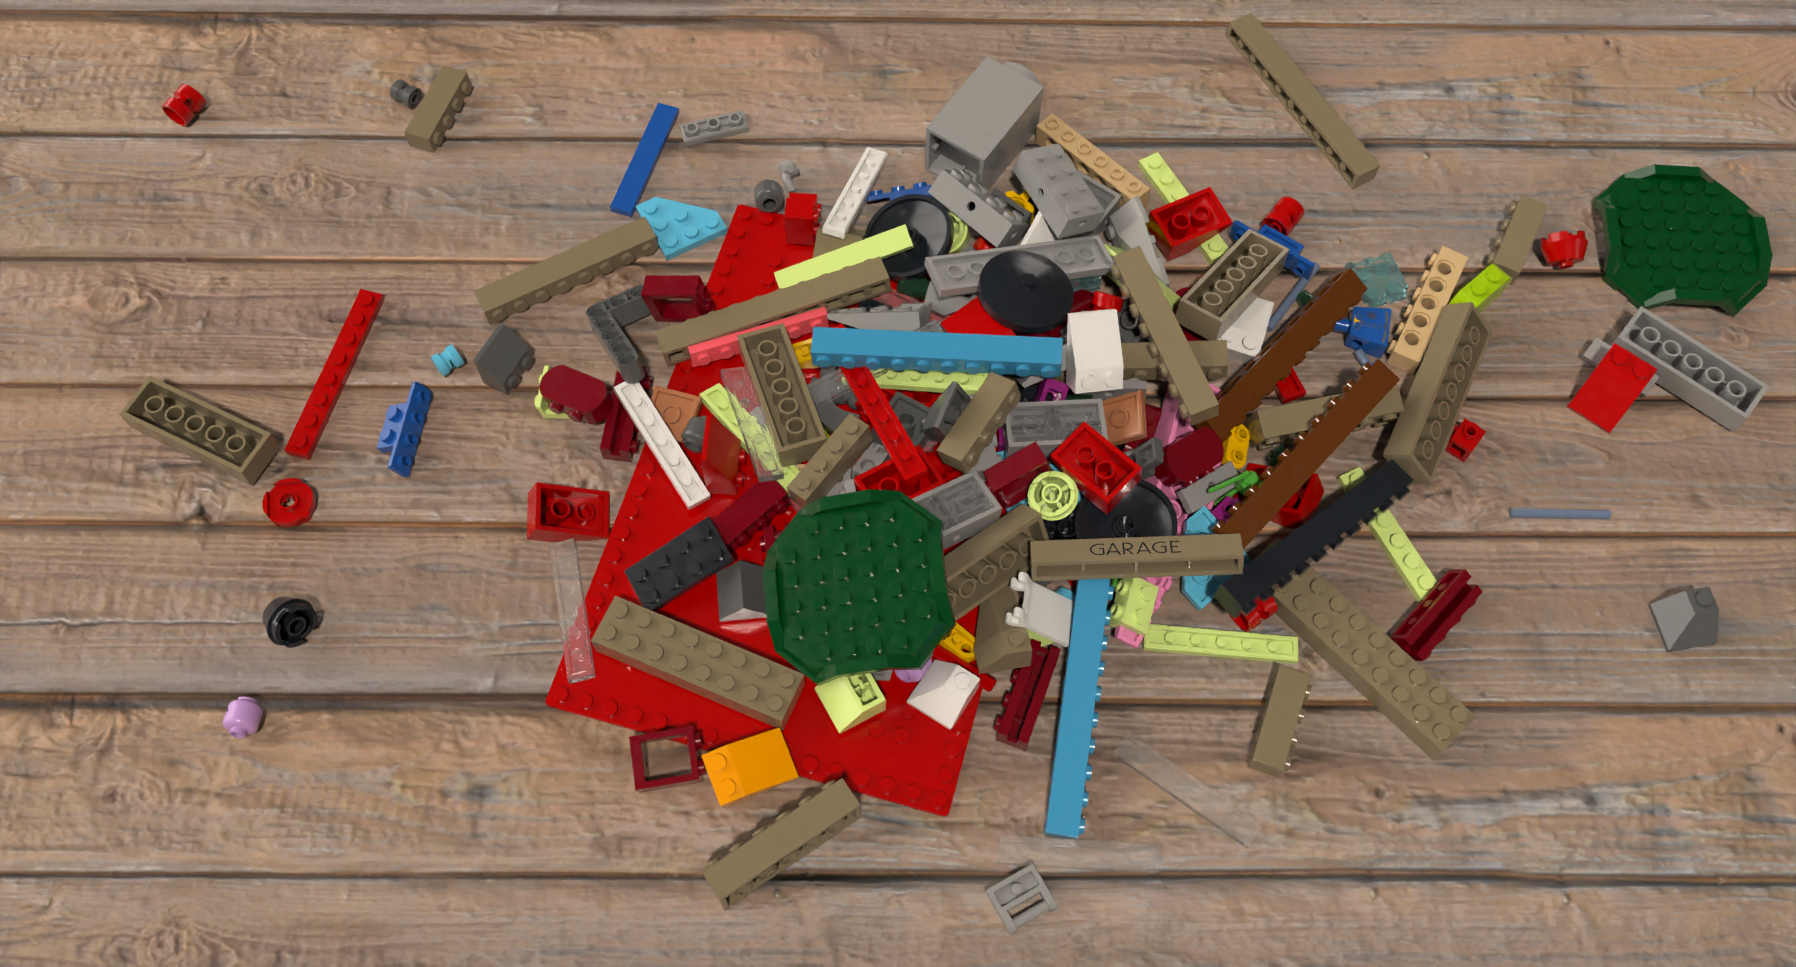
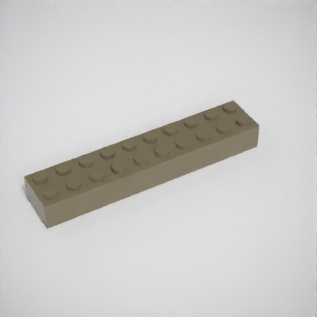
(1371, 661)

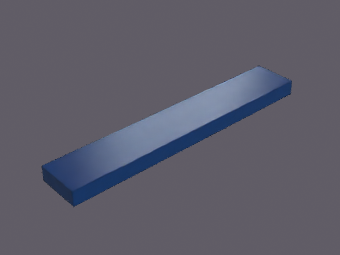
(644, 160)

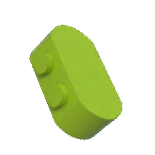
(1484, 288)

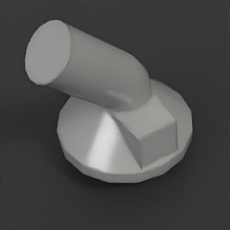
(788, 169)

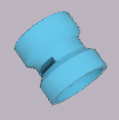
(447, 360)

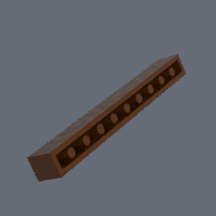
(1285, 351)
(1308, 453)

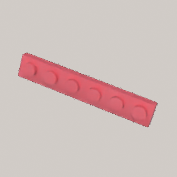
(727, 346)

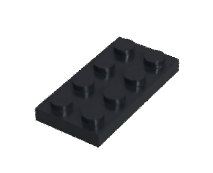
(679, 565)

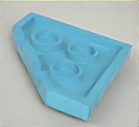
(680, 225)
(1201, 589)

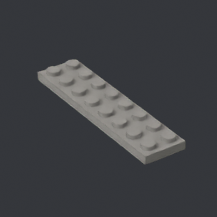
(1075, 256)

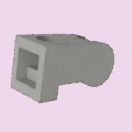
(872, 457)

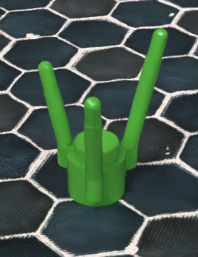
(1243, 481)

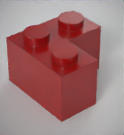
(801, 218)

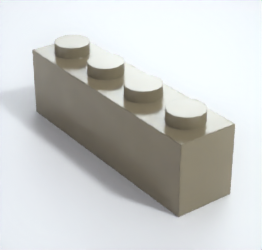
(438, 109)
(1517, 235)
(979, 422)
(831, 461)
(1279, 720)

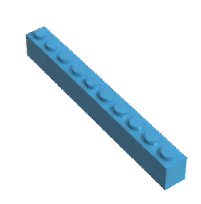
(937, 351)
(1077, 709)

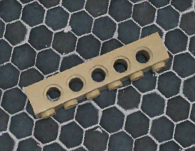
(1091, 160)
(1433, 296)

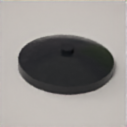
(927, 226)
(1025, 291)
(1139, 514)

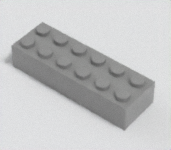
(1692, 369)

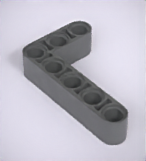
(607, 318)

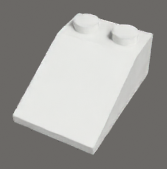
(1248, 332)
(1094, 352)

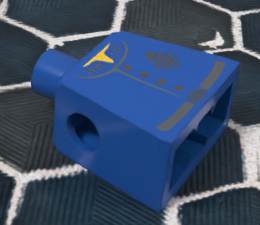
(1366, 330)

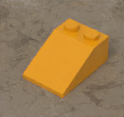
(749, 767)

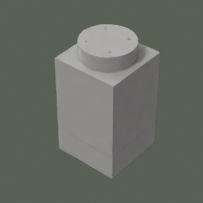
(985, 122)

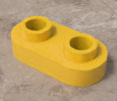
(1236, 445)
(959, 640)

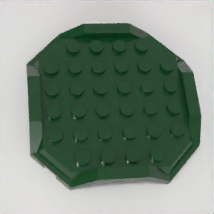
(1682, 240)
(858, 586)

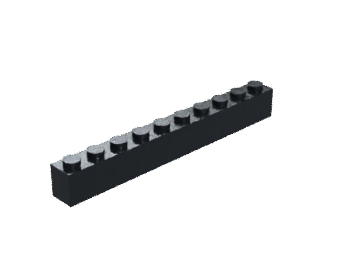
(1313, 540)

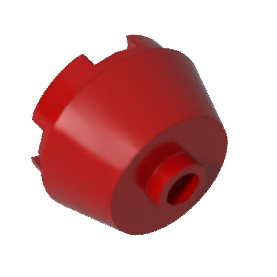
(1564, 248)

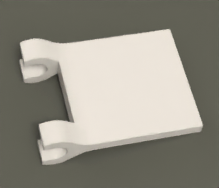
(1042, 611)

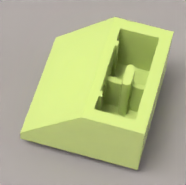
(851, 700)

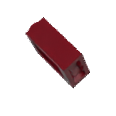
(663, 287)
(1013, 476)
(640, 765)

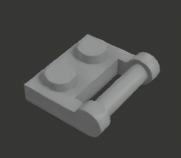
(1017, 890)

